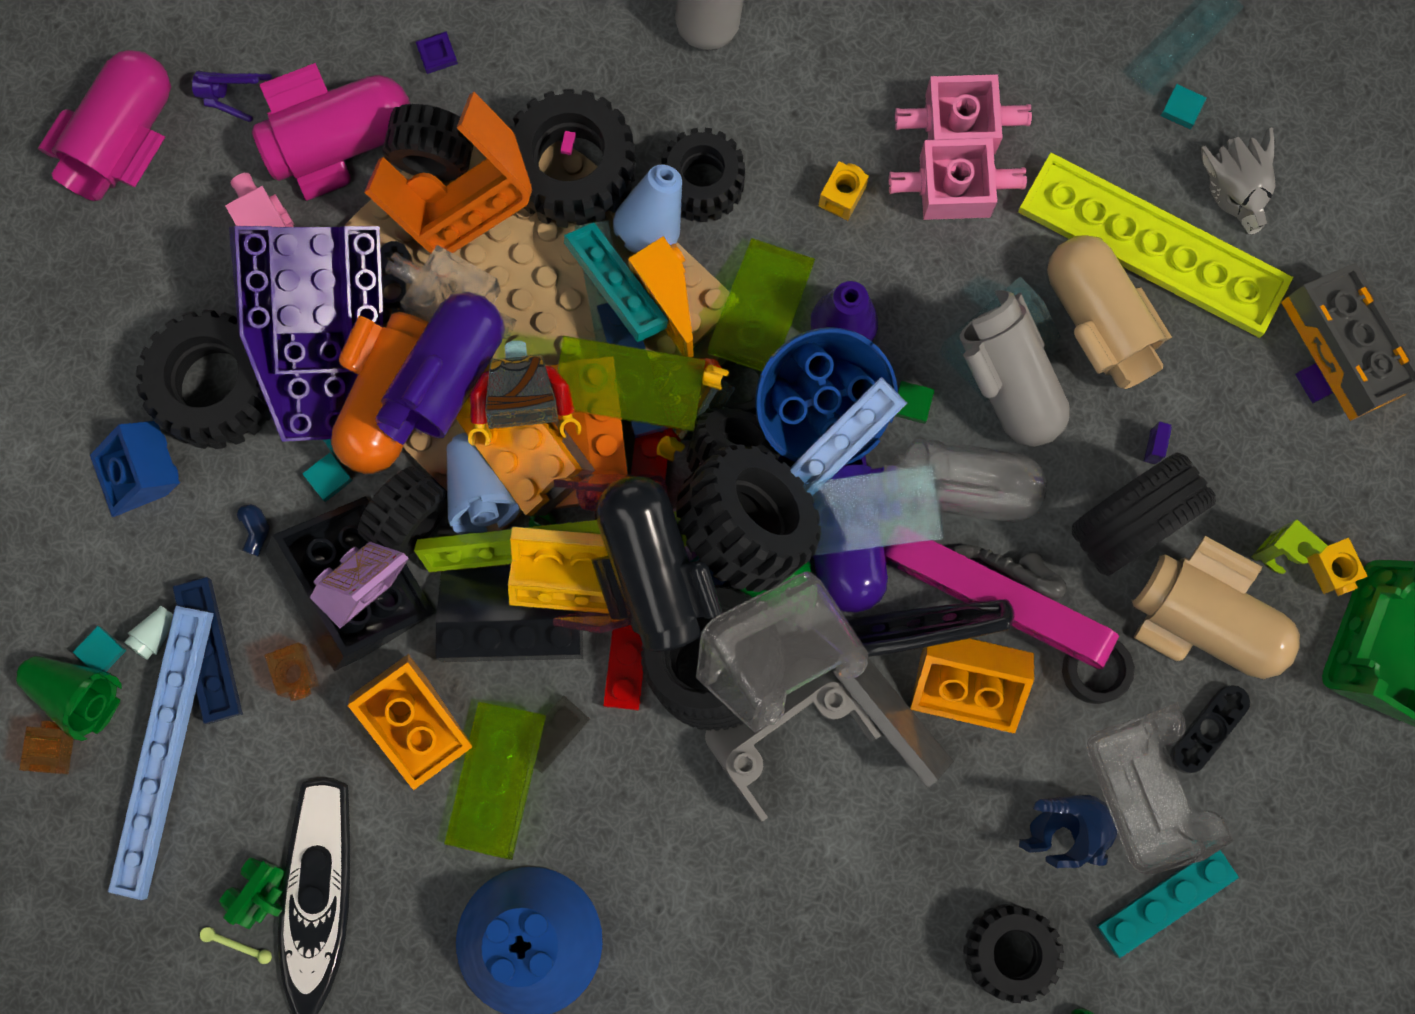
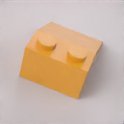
(662, 275)
(409, 722)

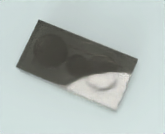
(559, 730)

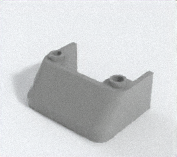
(736, 747)

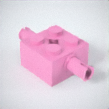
(963, 110)
(974, 167)
(255, 206)

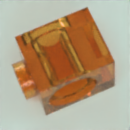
(280, 662)
(46, 749)

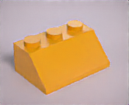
(974, 683)

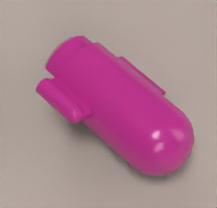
(319, 128)
(110, 130)

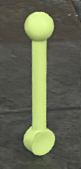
(208, 934)

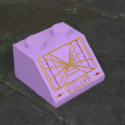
(357, 581)

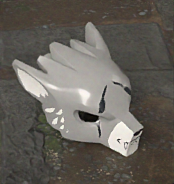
(1245, 177)

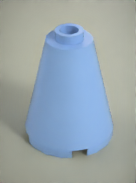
(651, 210)
(474, 490)

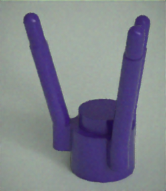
(214, 86)

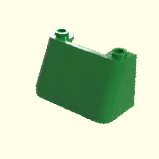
(1376, 642)

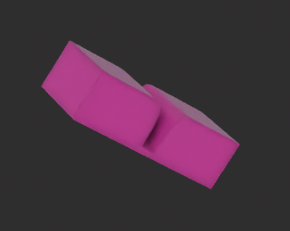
(567, 144)

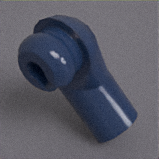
(256, 526)

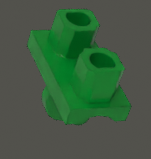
(257, 896)

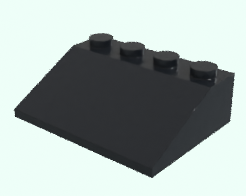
(320, 543)
(481, 625)

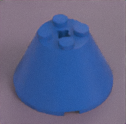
(814, 384)
(548, 914)

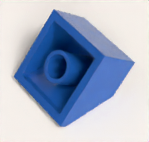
(134, 466)

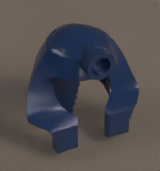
(1085, 818)

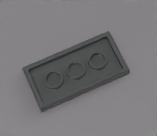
(898, 724)

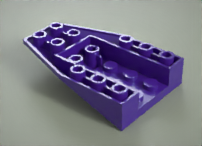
(295, 312)

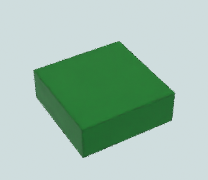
(918, 402)

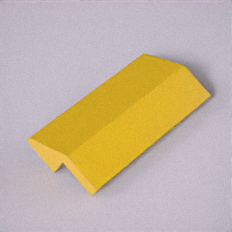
(555, 570)

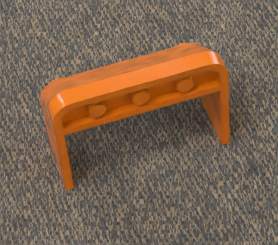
(469, 204)

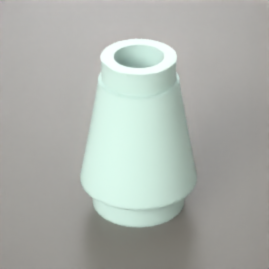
(150, 633)

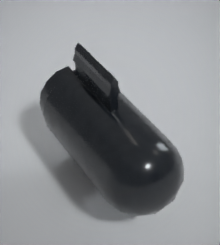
(649, 568)

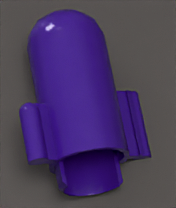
(442, 368)
(857, 576)

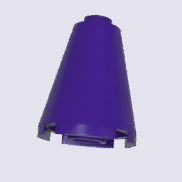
(846, 308)

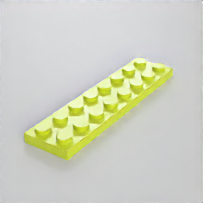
(1157, 245)

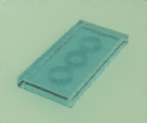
(877, 509)

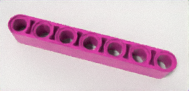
(1033, 611)

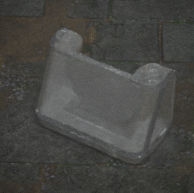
(775, 647)
(1148, 796)

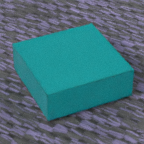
(1183, 106)
(327, 477)
(99, 650)

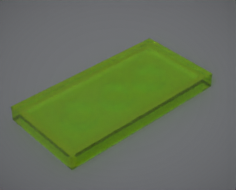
(761, 304)
(632, 383)
(495, 780)

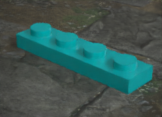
(616, 282)
(1166, 903)

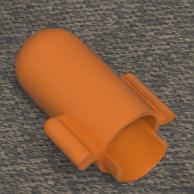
(376, 357)

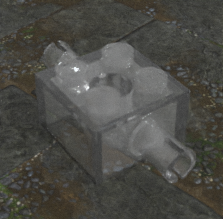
(440, 277)

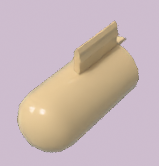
(1110, 315)
(1207, 606)

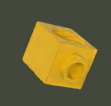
(843, 203)
(1346, 556)

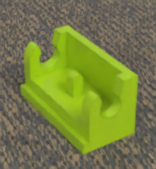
(1291, 540)

